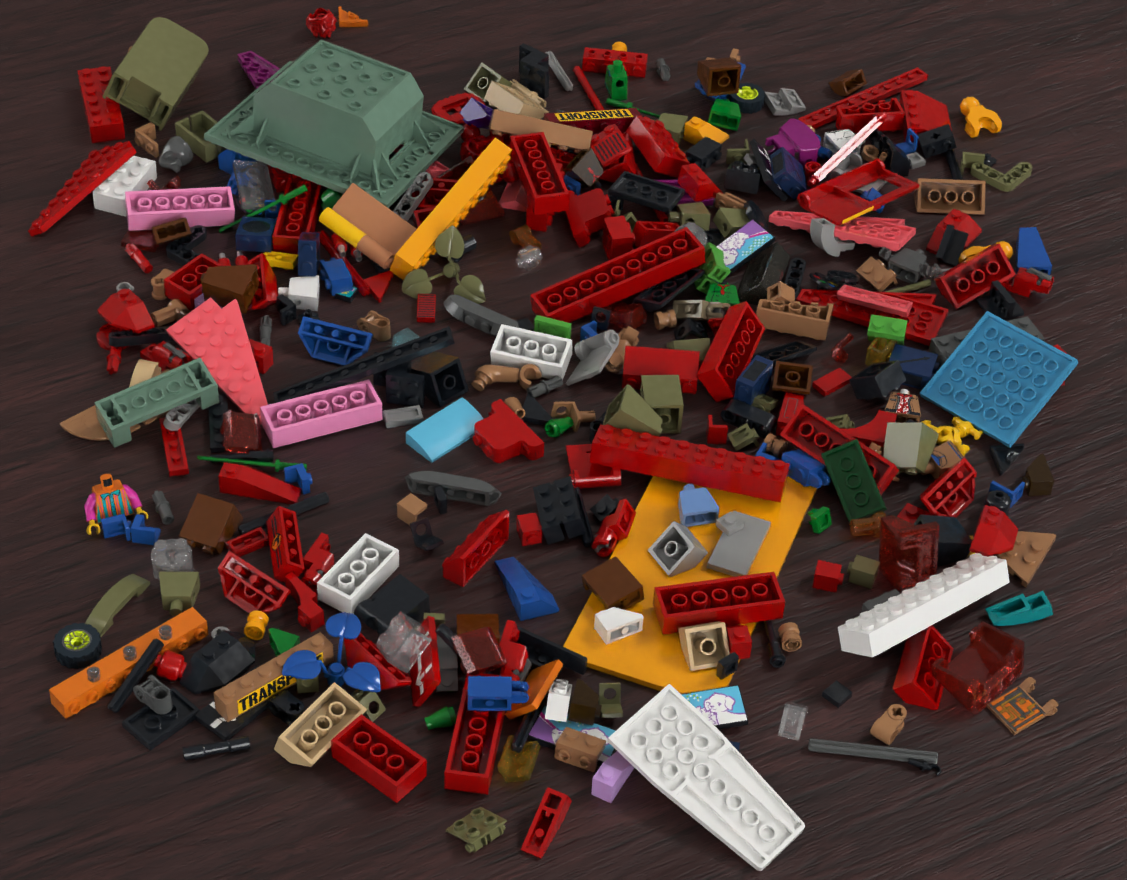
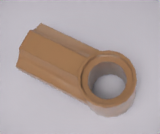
(174, 311)

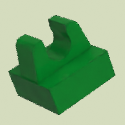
(820, 519)

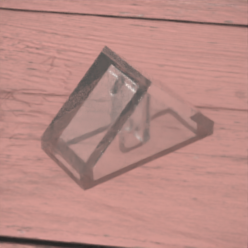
(793, 720)

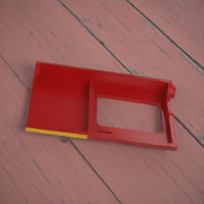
(837, 203)

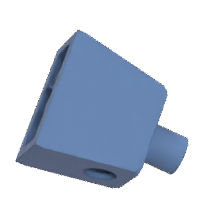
(697, 506)

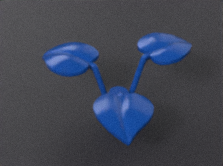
(362, 675)

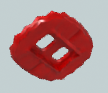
(453, 103)

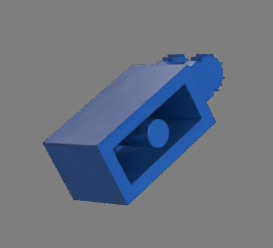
(336, 276)
(806, 469)
(495, 693)

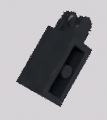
(704, 153)

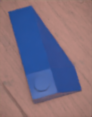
(525, 591)

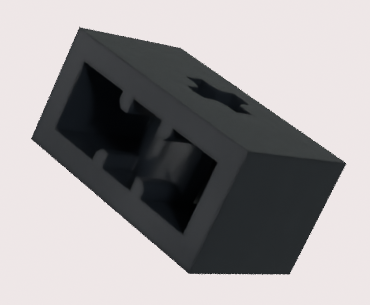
(936, 141)

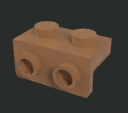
(729, 201)
(876, 274)
(579, 749)

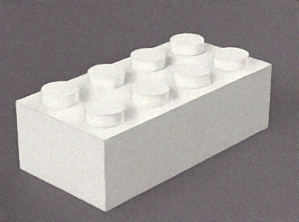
(129, 177)
(520, 347)
(358, 574)

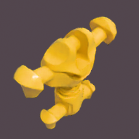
(961, 430)

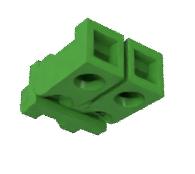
(714, 268)

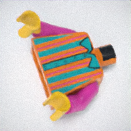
(109, 500)

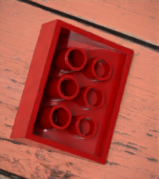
(922, 113)

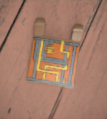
(1018, 709)

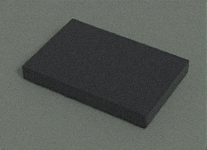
(155, 728)

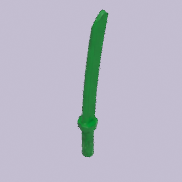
(619, 104)
(282, 198)
(278, 465)

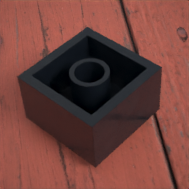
(878, 380)

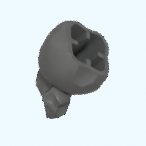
(175, 154)

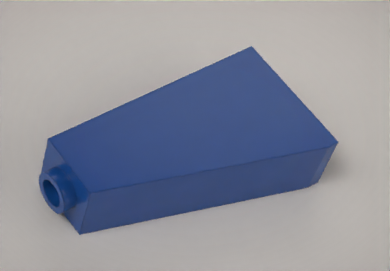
(1031, 251)

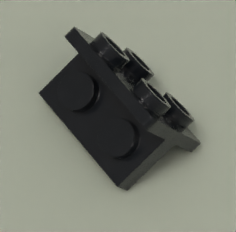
(1000, 302)

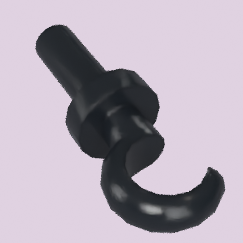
(924, 766)

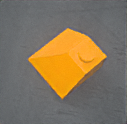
(697, 129)

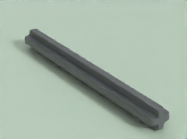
(871, 751)

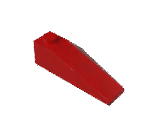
(253, 483)

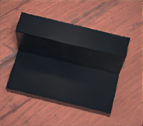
(951, 245)

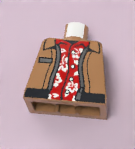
(904, 405)

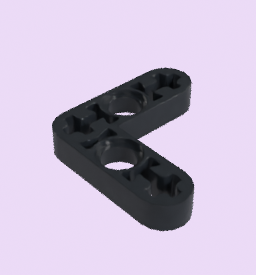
(177, 250)

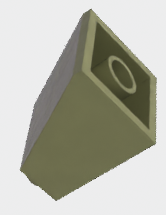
(665, 398)
(632, 412)
(909, 446)

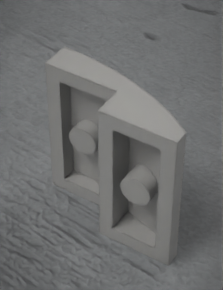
(784, 102)

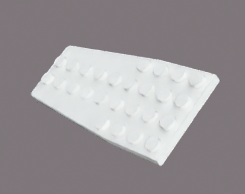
(707, 777)

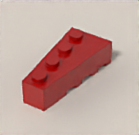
(857, 117)

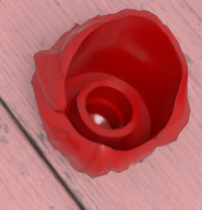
(321, 23)

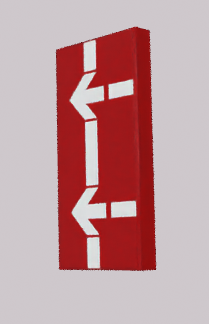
(426, 670)

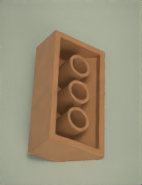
(949, 194)

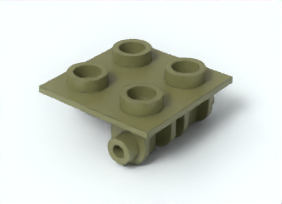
(478, 828)

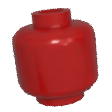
(170, 665)

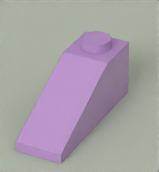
(611, 777)

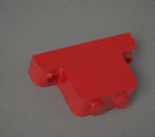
(587, 214)
(506, 435)

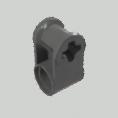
(154, 695)

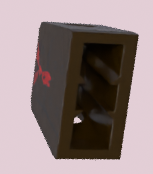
(585, 169)

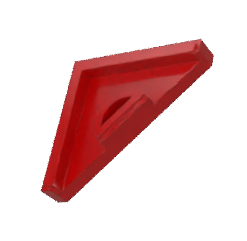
(379, 284)

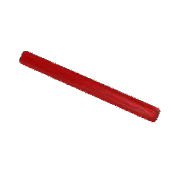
(357, 280)

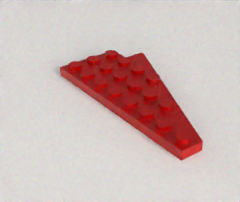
(84, 180)
(923, 320)

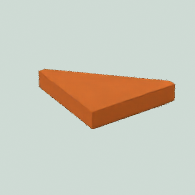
(349, 19)

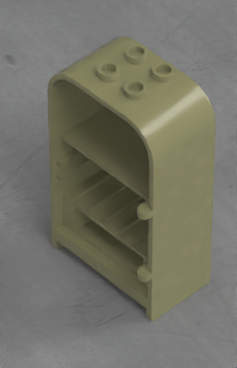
(158, 70)

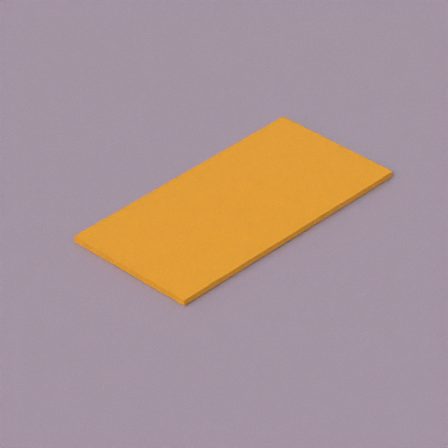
(656, 657)

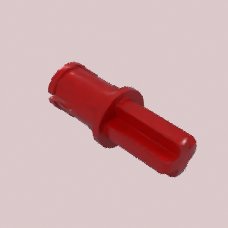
(114, 359)

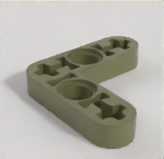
(1021, 171)

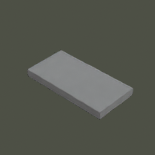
(737, 552)

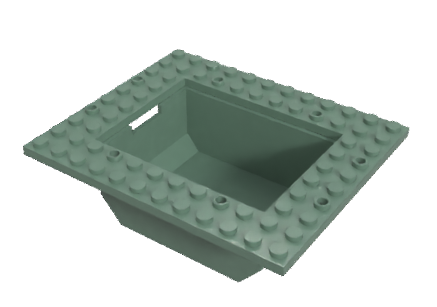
(337, 122)

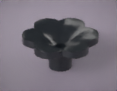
(308, 313)

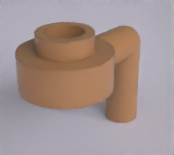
(870, 153)

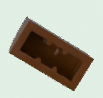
(848, 82)
(171, 231)

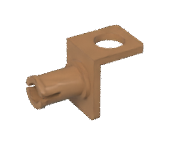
(572, 412)

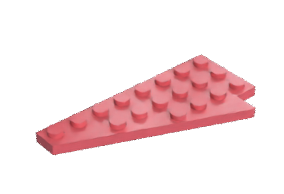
(870, 230)
(223, 345)

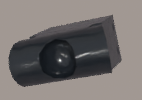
(389, 601)

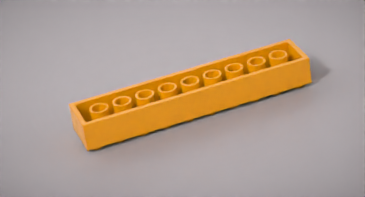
(452, 208)

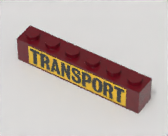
(596, 119)

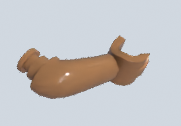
(627, 337)
(491, 374)

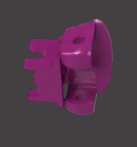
(795, 138)

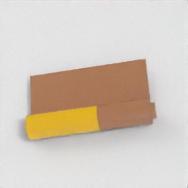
(367, 225)

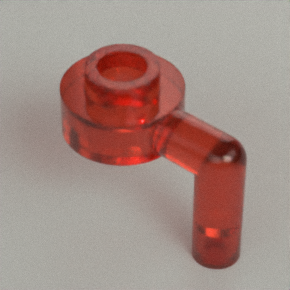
(174, 183)
(837, 351)

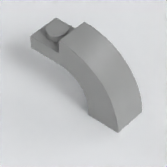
(823, 237)

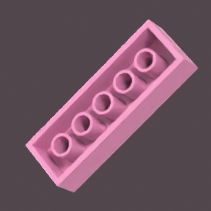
(198, 205)
(321, 413)

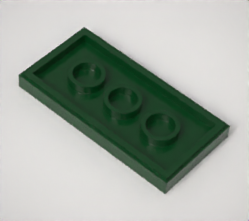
(853, 480)

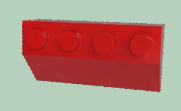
(974, 276)
(661, 361)
(477, 549)
(914, 676)

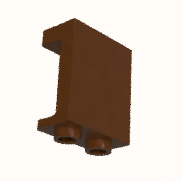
(613, 585)

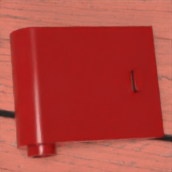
(590, 474)

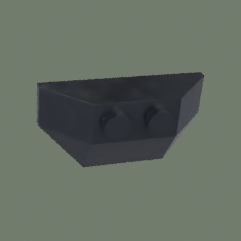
(219, 662)

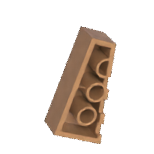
(795, 318)

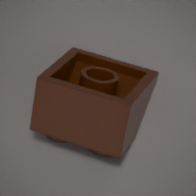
(792, 377)

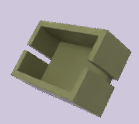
(200, 125)

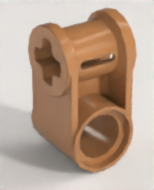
(158, 284)
(375, 324)
(889, 724)

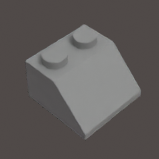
(677, 550)

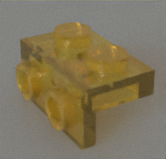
(515, 765)

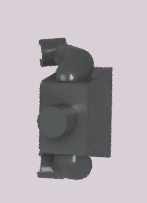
(907, 264)

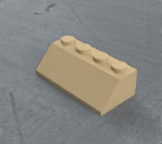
(512, 101)
(314, 729)

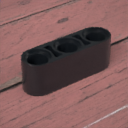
(739, 413)

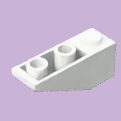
(558, 700)

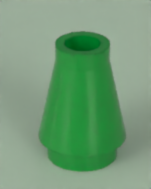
(556, 427)
(443, 718)

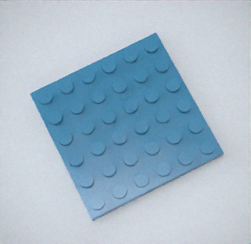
(999, 378)

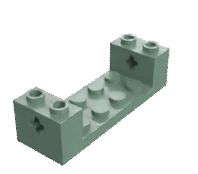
(155, 397)

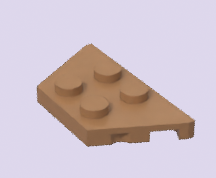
(1027, 554)

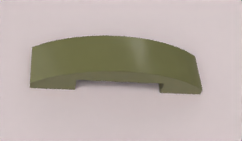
(115, 600)

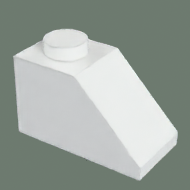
(617, 624)

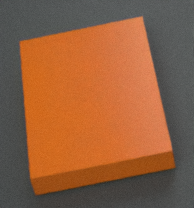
(539, 683)

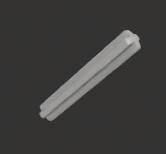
(559, 72)

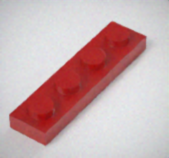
(174, 451)

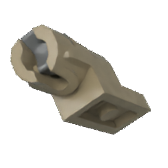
(699, 309)

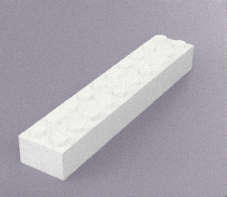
(923, 605)

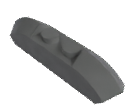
(477, 315)
(454, 487)

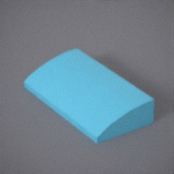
(444, 430)

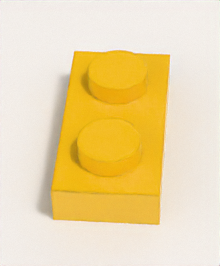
(281, 260)

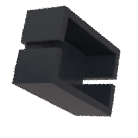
(559, 505)

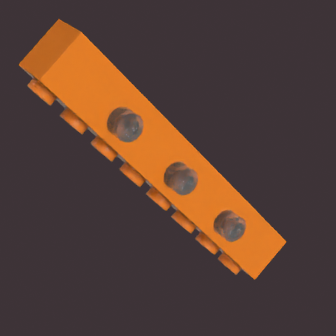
(111, 671)

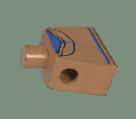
(942, 459)

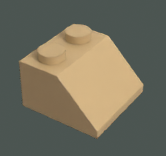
(704, 644)

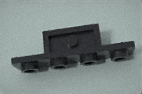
(544, 651)

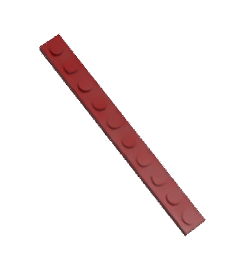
(872, 95)

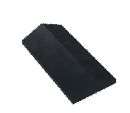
(660, 294)
(787, 352)

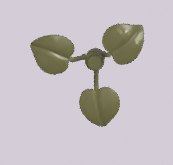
(452, 245)

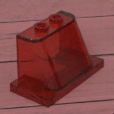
(907, 551)

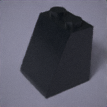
(442, 377)
(953, 538)

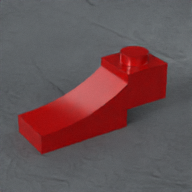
(309, 612)

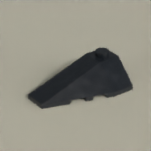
(896, 158)

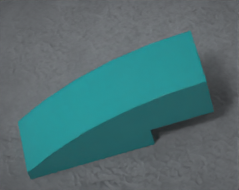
(1020, 610)

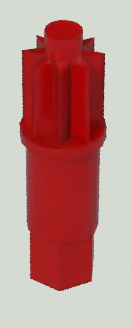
(136, 255)

